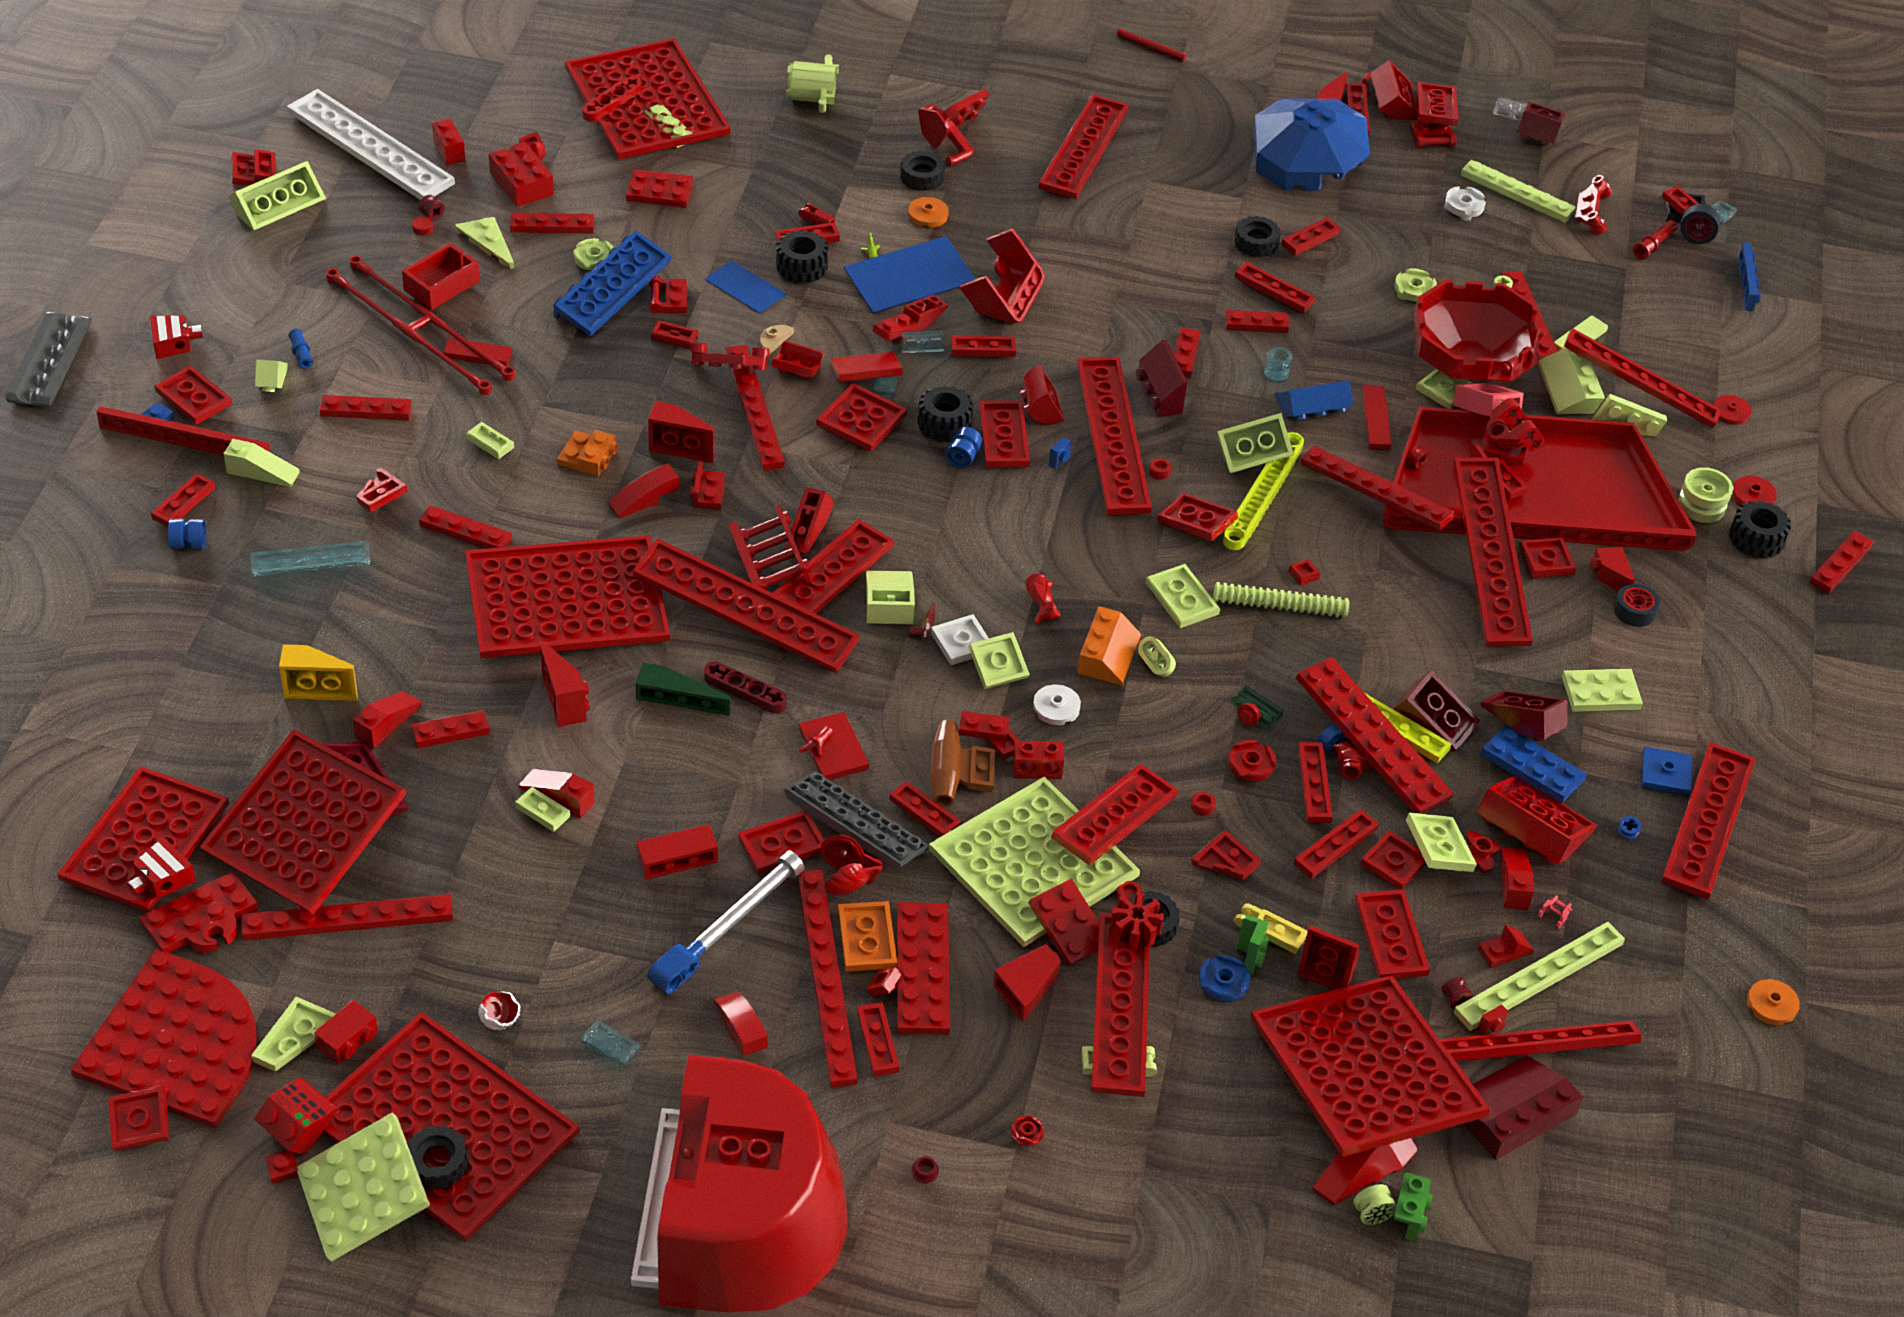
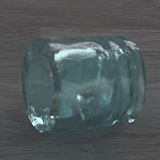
(1278, 364)

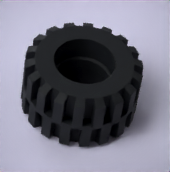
(802, 256)
(944, 412)
(1760, 529)

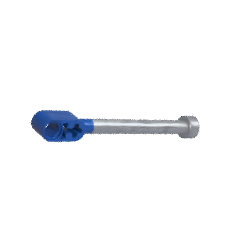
(683, 962)

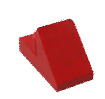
(1506, 948)

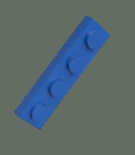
(1748, 277)

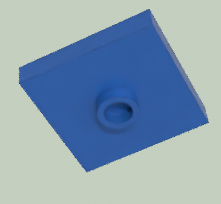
(1666, 771)

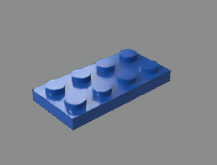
(1533, 764)

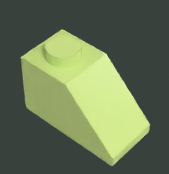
(270, 374)

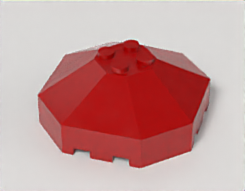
(1477, 331)

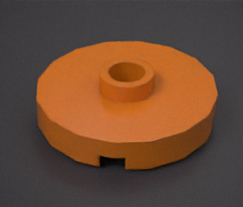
(928, 212)
(1773, 1002)

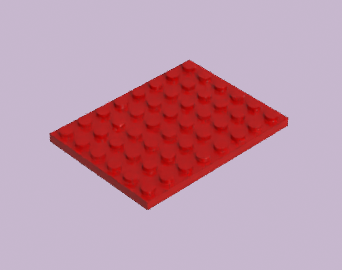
(665, 80)
(563, 596)
(1369, 1065)
(441, 1081)

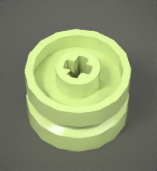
(1705, 495)

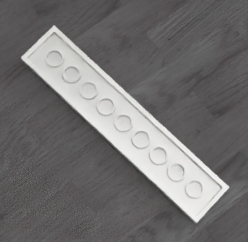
(370, 145)

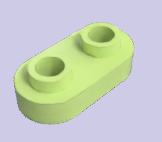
(1157, 658)

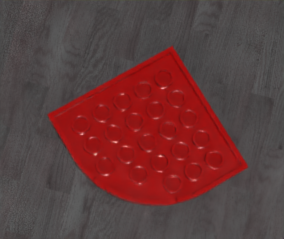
(179, 1032)

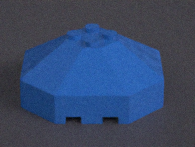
(1308, 138)

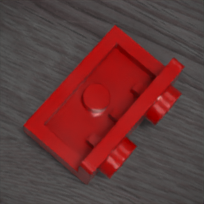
(798, 360)

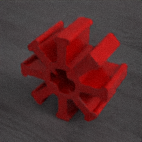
(1136, 920)

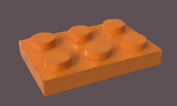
(867, 936)

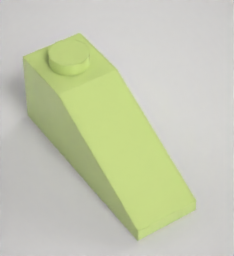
(256, 463)

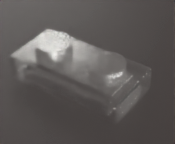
(1509, 108)

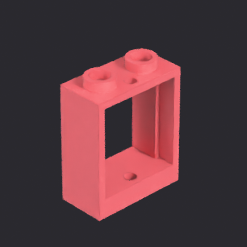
(1483, 397)

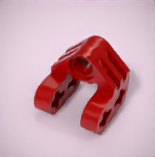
(1523, 430)

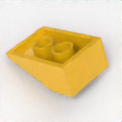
(315, 675)

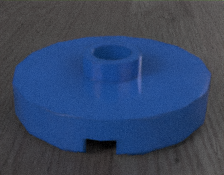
(1224, 968)

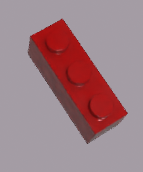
(677, 852)

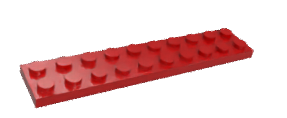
(1113, 436)
(1492, 552)
(746, 605)

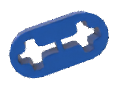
(1331, 736)

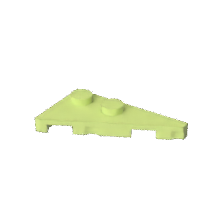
(488, 237)

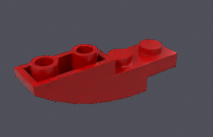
(914, 318)

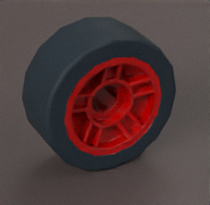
(1636, 605)

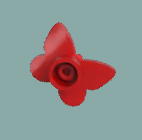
(1482, 850)

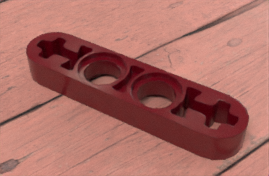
(748, 683)

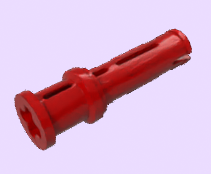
(1651, 242)

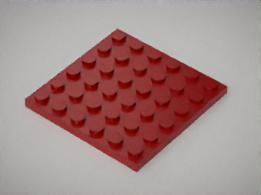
(303, 821)

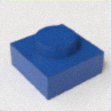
(159, 411)
(1060, 452)

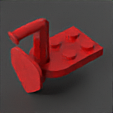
(938, 124)

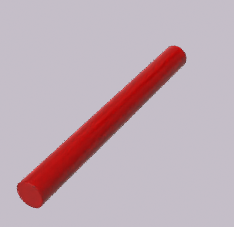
(1151, 44)

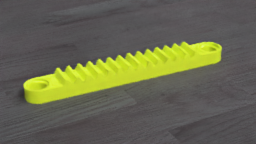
(1261, 496)

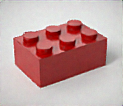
(521, 174)
(440, 276)

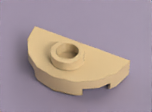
(774, 336)

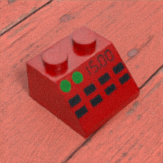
(296, 1115)

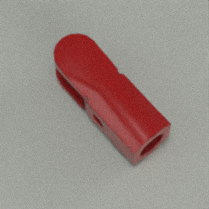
(815, 215)

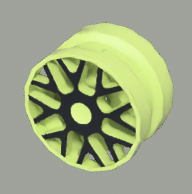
(1375, 1204)

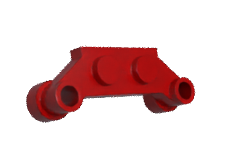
(1589, 205)
(700, 355)

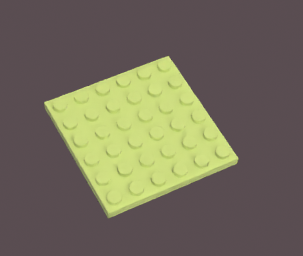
(1011, 858)

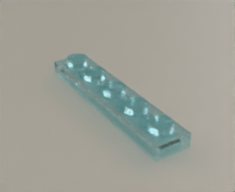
(310, 558)

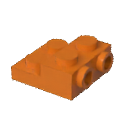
(588, 452)

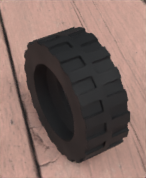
(925, 160)
(1254, 246)
(1170, 912)
(439, 1137)

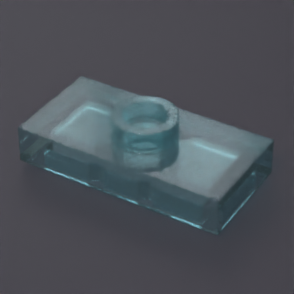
(922, 341)
(610, 1043)

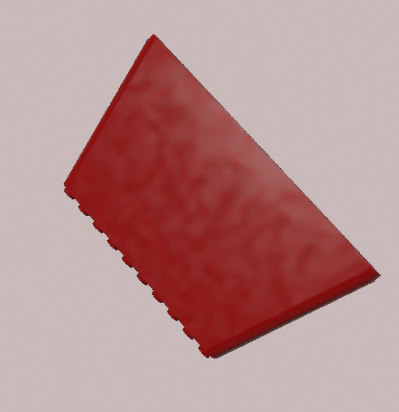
(1583, 484)

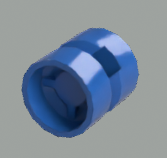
(963, 447)
(187, 533)

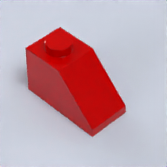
(1612, 567)

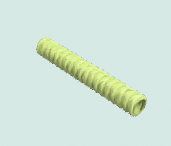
(1281, 599)

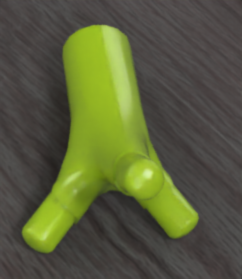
(872, 249)

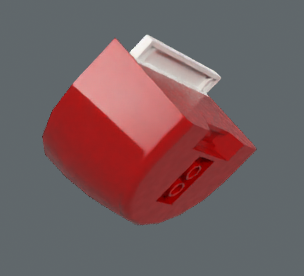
(740, 1193)

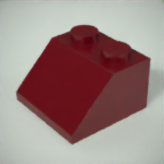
(1540, 123)

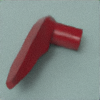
(926, 624)

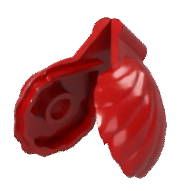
(853, 865)

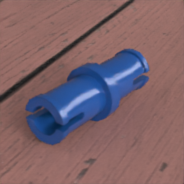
(300, 348)

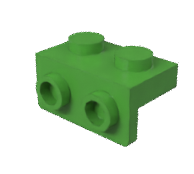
(1253, 941)
(1412, 1202)

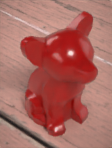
(1039, 589)

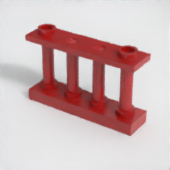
(747, 552)

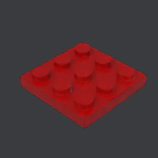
(861, 417)

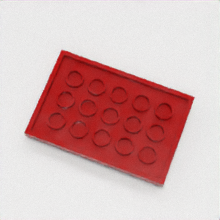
(137, 818)

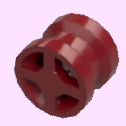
(431, 207)
(1456, 991)

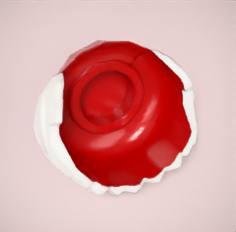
(499, 1010)

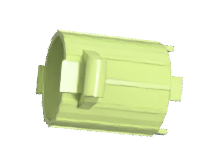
(813, 82)

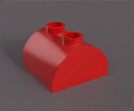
(1041, 397)

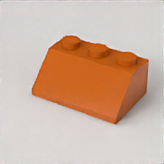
(1108, 647)

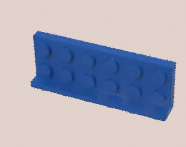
(611, 283)

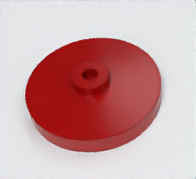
(1733, 409)

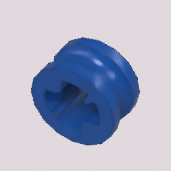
(1630, 821)

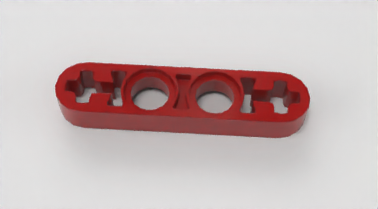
(595, 110)

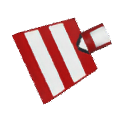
(172, 335)
(161, 870)

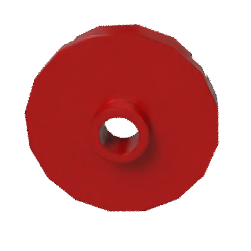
(1753, 489)
(1251, 761)

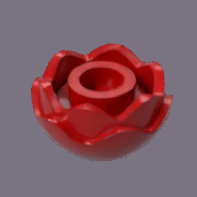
(1030, 1124)

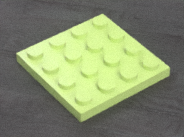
(362, 1186)

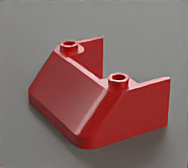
(1018, 285)

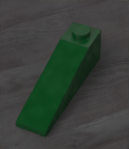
(672, 688)

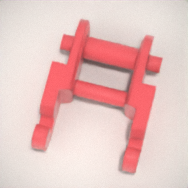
(1549, 906)

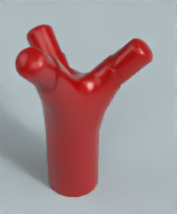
(1366, 79)
(817, 741)

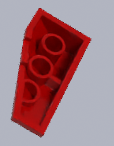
(1353, 1172)

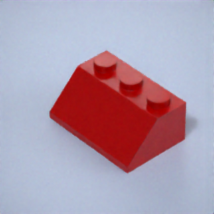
(1394, 93)

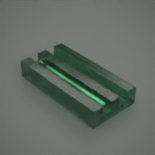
(1264, 705)

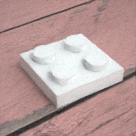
(956, 637)

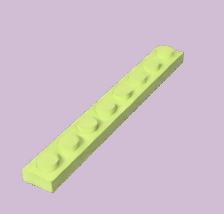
(1541, 974)

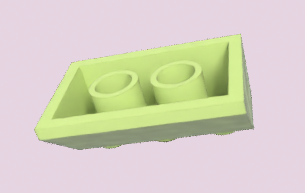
(1571, 383)
(1255, 443)

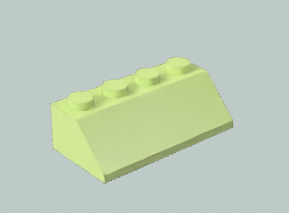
(277, 196)

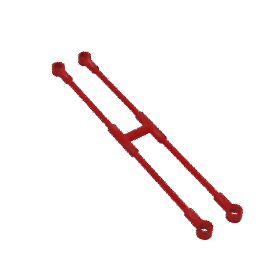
(483, 386)

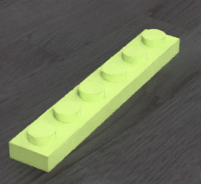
(1518, 191)

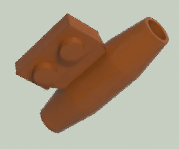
(952, 765)

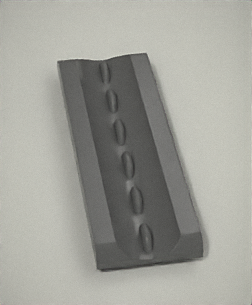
(48, 359)
(855, 819)

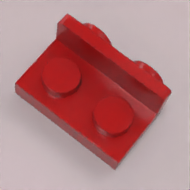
(707, 488)

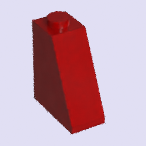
(1027, 979)

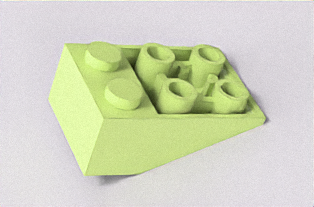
(890, 597)

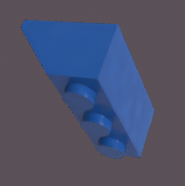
(1315, 400)

